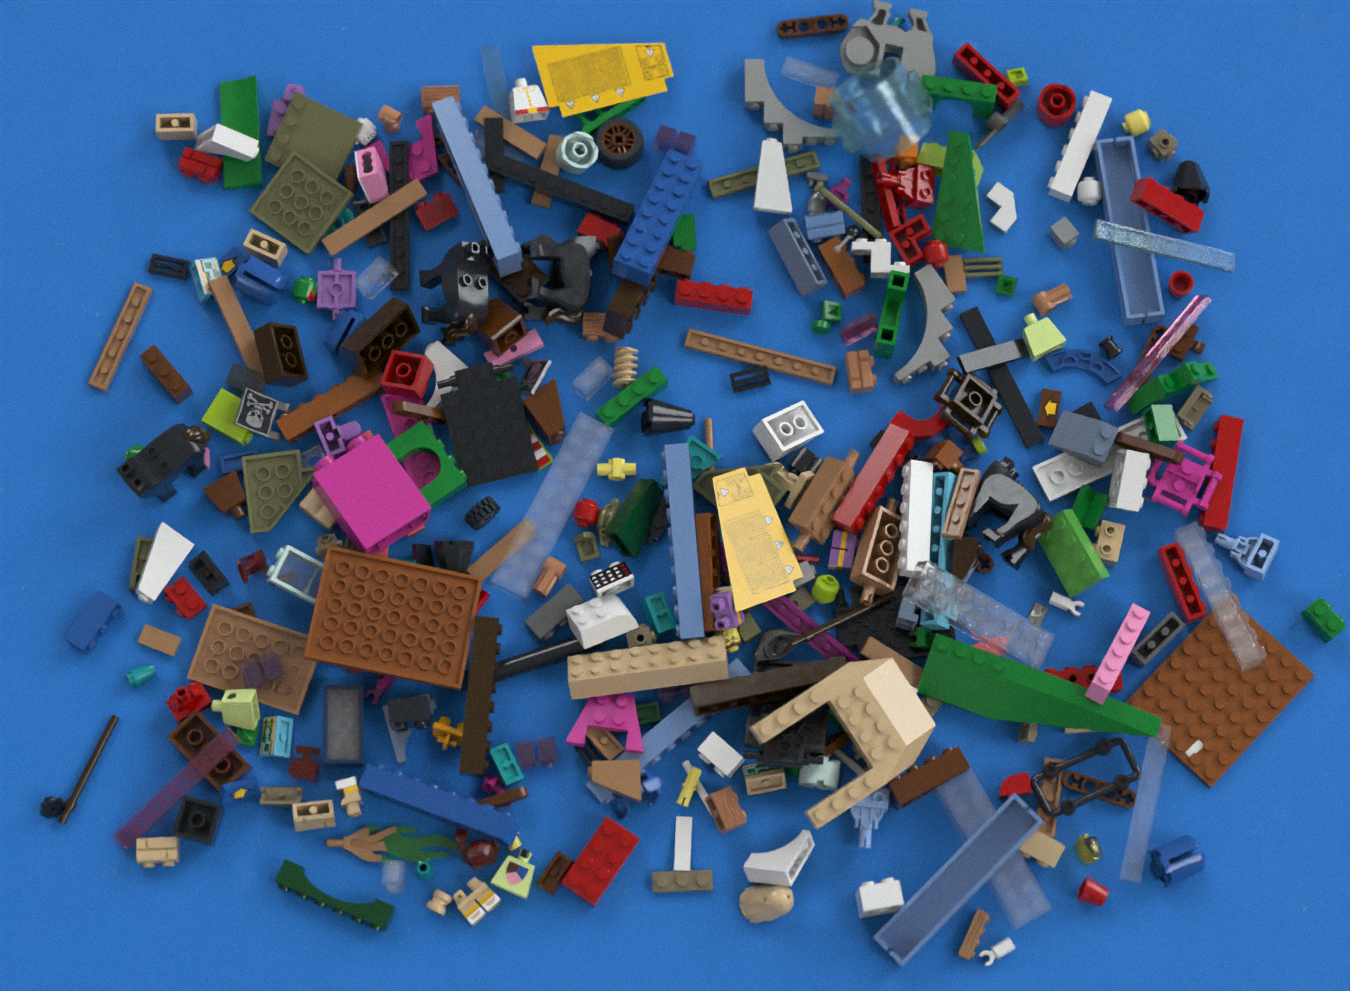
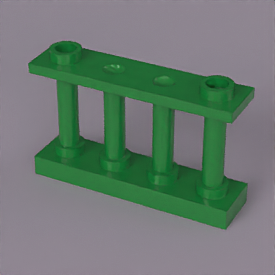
(618, 110)

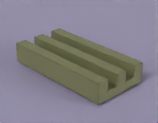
(966, 262)

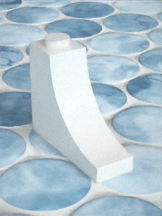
(227, 142)
(444, 366)
(780, 865)

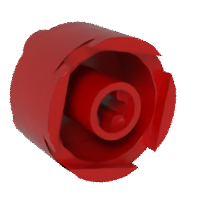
(1049, 98)

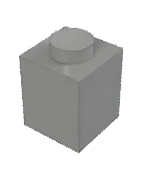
(1064, 233)
(808, 575)

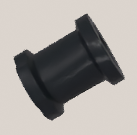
(1110, 347)

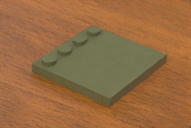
(316, 134)
(301, 202)

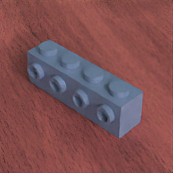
(797, 257)

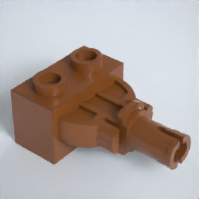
(945, 457)

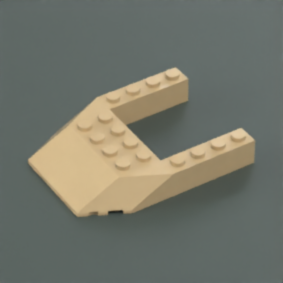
(878, 716)

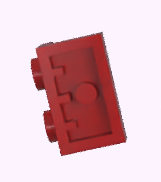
(436, 210)
(185, 598)

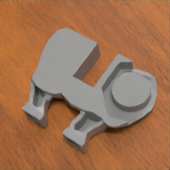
(872, 38)

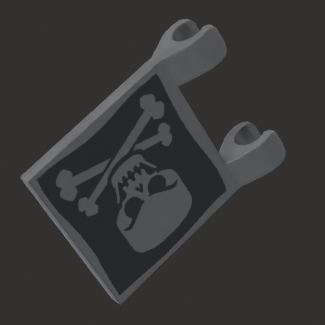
(533, 375)
(258, 412)

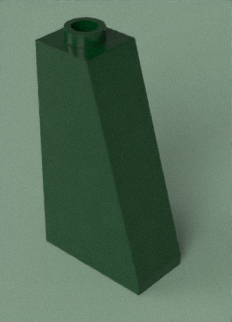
(634, 517)

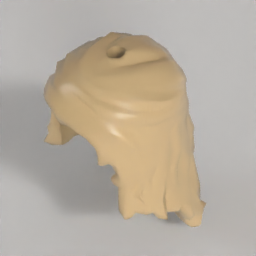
(766, 902)

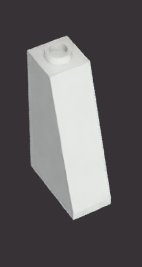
(772, 186)
(163, 559)

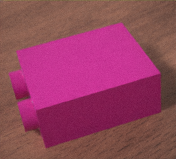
(370, 494)

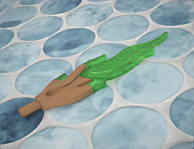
(392, 842)

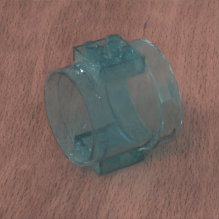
(881, 110)

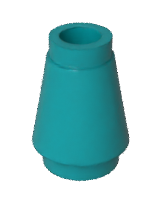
(140, 675)
(426, 875)

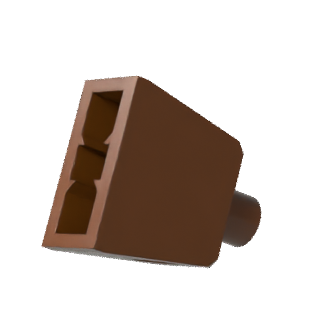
(228, 495)

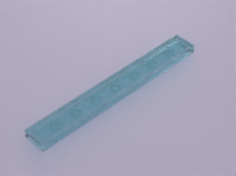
(499, 92)
(1164, 246)

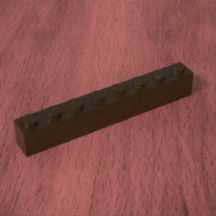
(760, 686)
(479, 696)

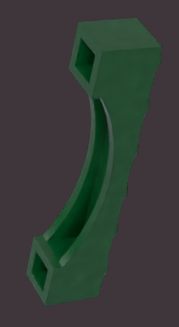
(376, 914)

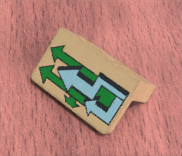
(763, 778)

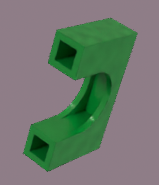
(978, 95)
(891, 314)
(418, 440)

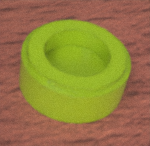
(979, 445)

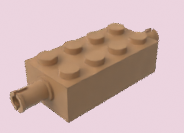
(822, 499)
(878, 552)

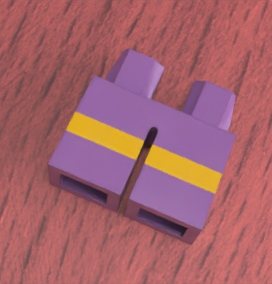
(842, 551)
(724, 609)

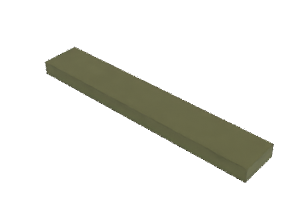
(747, 178)

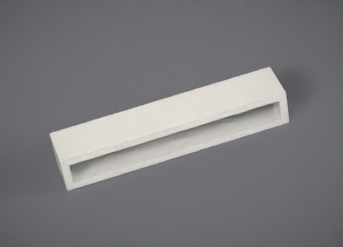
(1080, 146)
(916, 515)

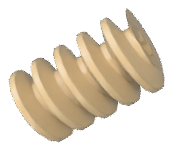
(624, 367)

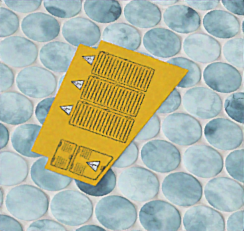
(601, 74)
(754, 540)

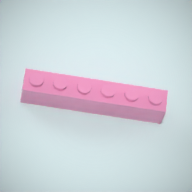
(1117, 654)

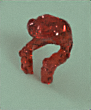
(479, 852)

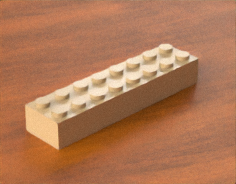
(647, 667)

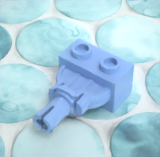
(1251, 553)
(868, 811)

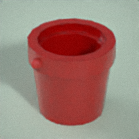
(1180, 284)
(1092, 892)

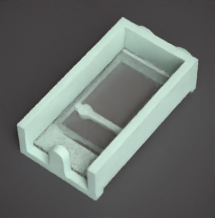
(296, 573)

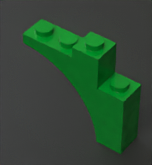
(1171, 384)

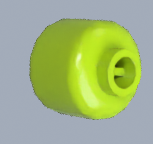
(825, 589)

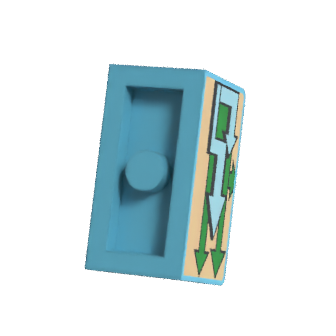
(202, 272)
(276, 737)

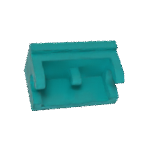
(658, 614)
(505, 766)

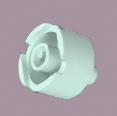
(586, 153)
(821, 776)

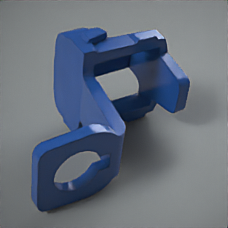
(650, 793)

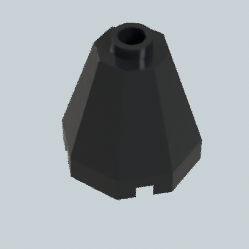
(1191, 183)
(454, 555)

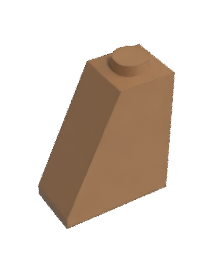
(618, 777)

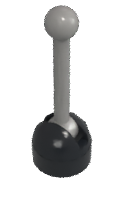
(850, 232)

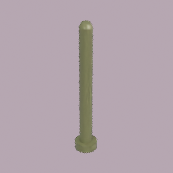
(847, 210)

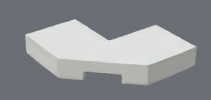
(1004, 200)

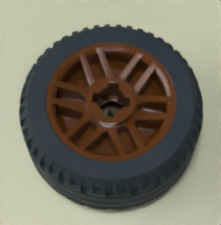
(619, 143)

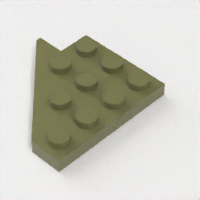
(272, 486)

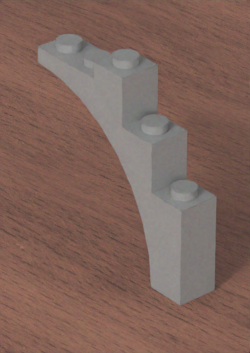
(776, 116)
(931, 352)

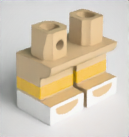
(353, 796)
(481, 894)

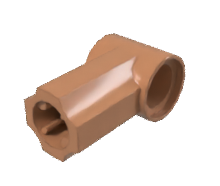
(390, 119)
(1047, 301)
(551, 572)

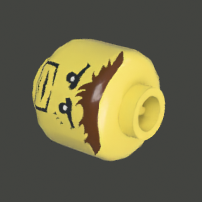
(732, 638)

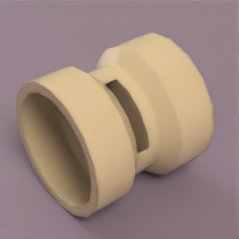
(439, 902)

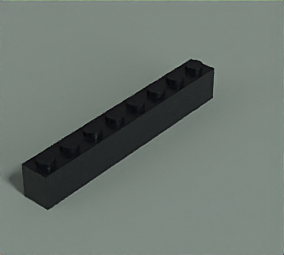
(559, 188)

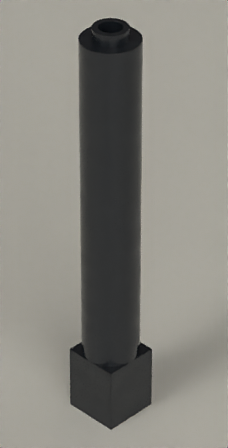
(540, 658)

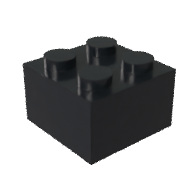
(409, 713)
(198, 821)

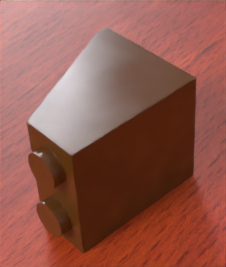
(501, 328)
(546, 413)

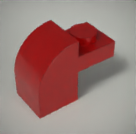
(1016, 784)

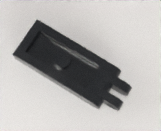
(659, 523)

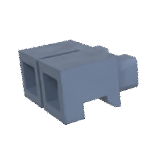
(906, 615)

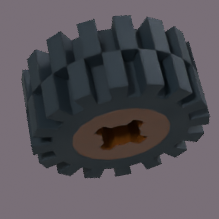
(482, 513)

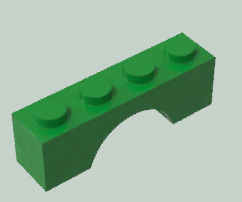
(619, 406)

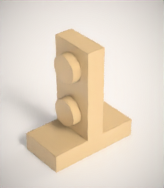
(794, 484)

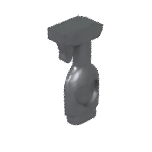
(816, 202)

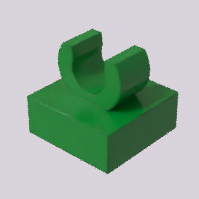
(924, 638)

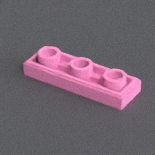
(525, 346)

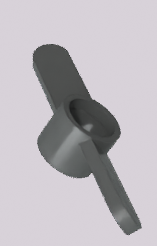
(998, 122)

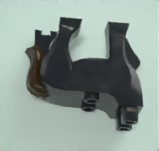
(568, 276)
(464, 290)
(164, 460)
(1012, 505)

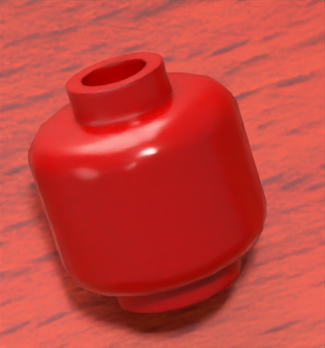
(935, 253)
(585, 513)

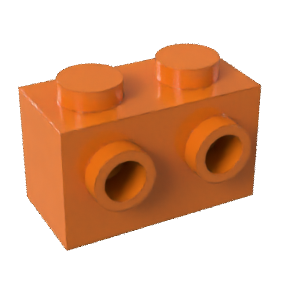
(907, 158)

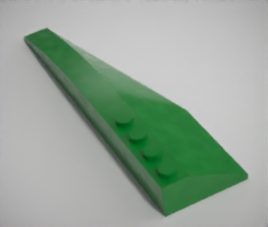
(1020, 693)

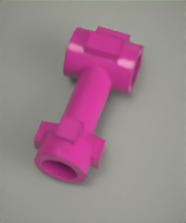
(491, 784)

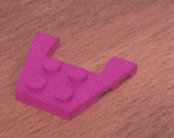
(422, 154)
(609, 713)

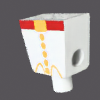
(527, 103)

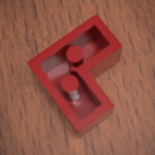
(908, 236)

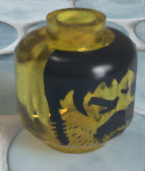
(1087, 849)

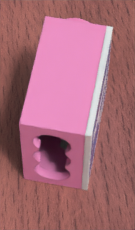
(371, 174)

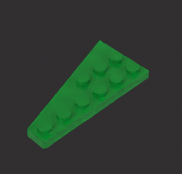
(958, 206)

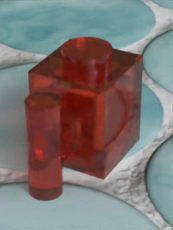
(305, 768)

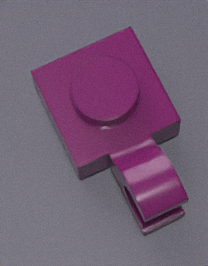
(839, 191)
(383, 684)

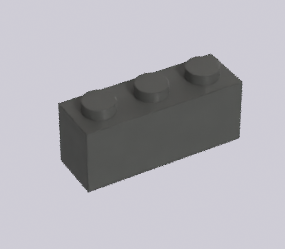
(553, 613)
(1156, 640)

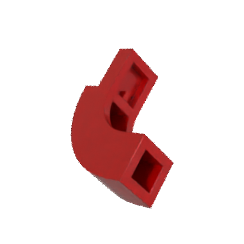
(921, 429)

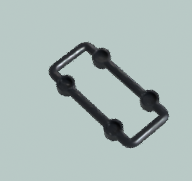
(1101, 748)

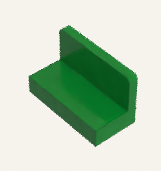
(684, 234)
(1089, 507)

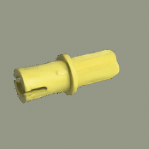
(689, 786)

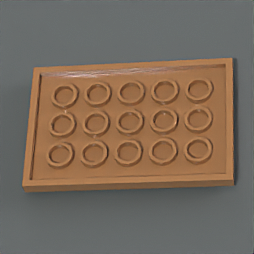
(236, 637)

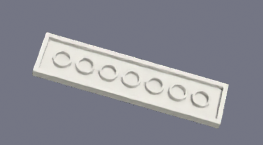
(1067, 473)

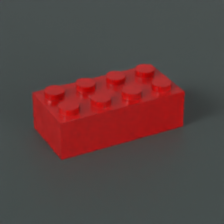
(600, 861)

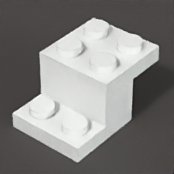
(879, 257)

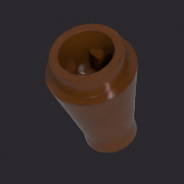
(351, 178)

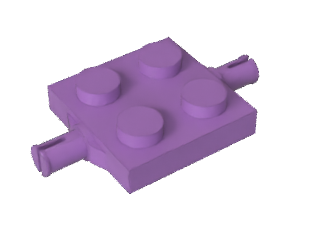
(336, 289)

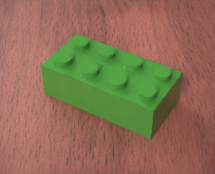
(1072, 554)

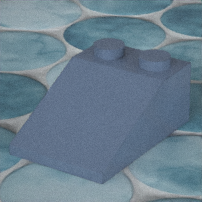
(1083, 437)

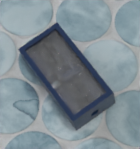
(343, 725)

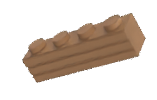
(971, 939)

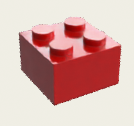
(407, 374)

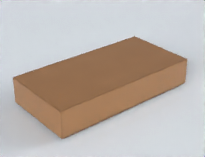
(955, 275)
(159, 640)

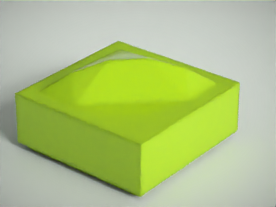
(1017, 76)

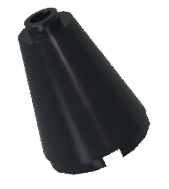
(664, 418)

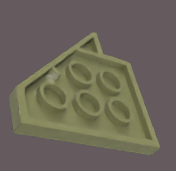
(705, 486)

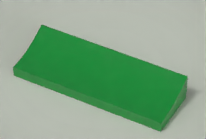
(242, 114)

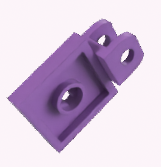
(280, 107)

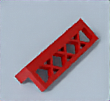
(887, 196)

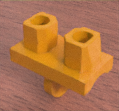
(448, 735)

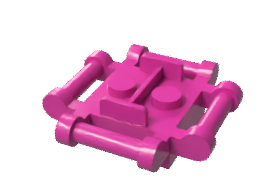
(1184, 481)

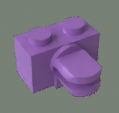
(335, 437)

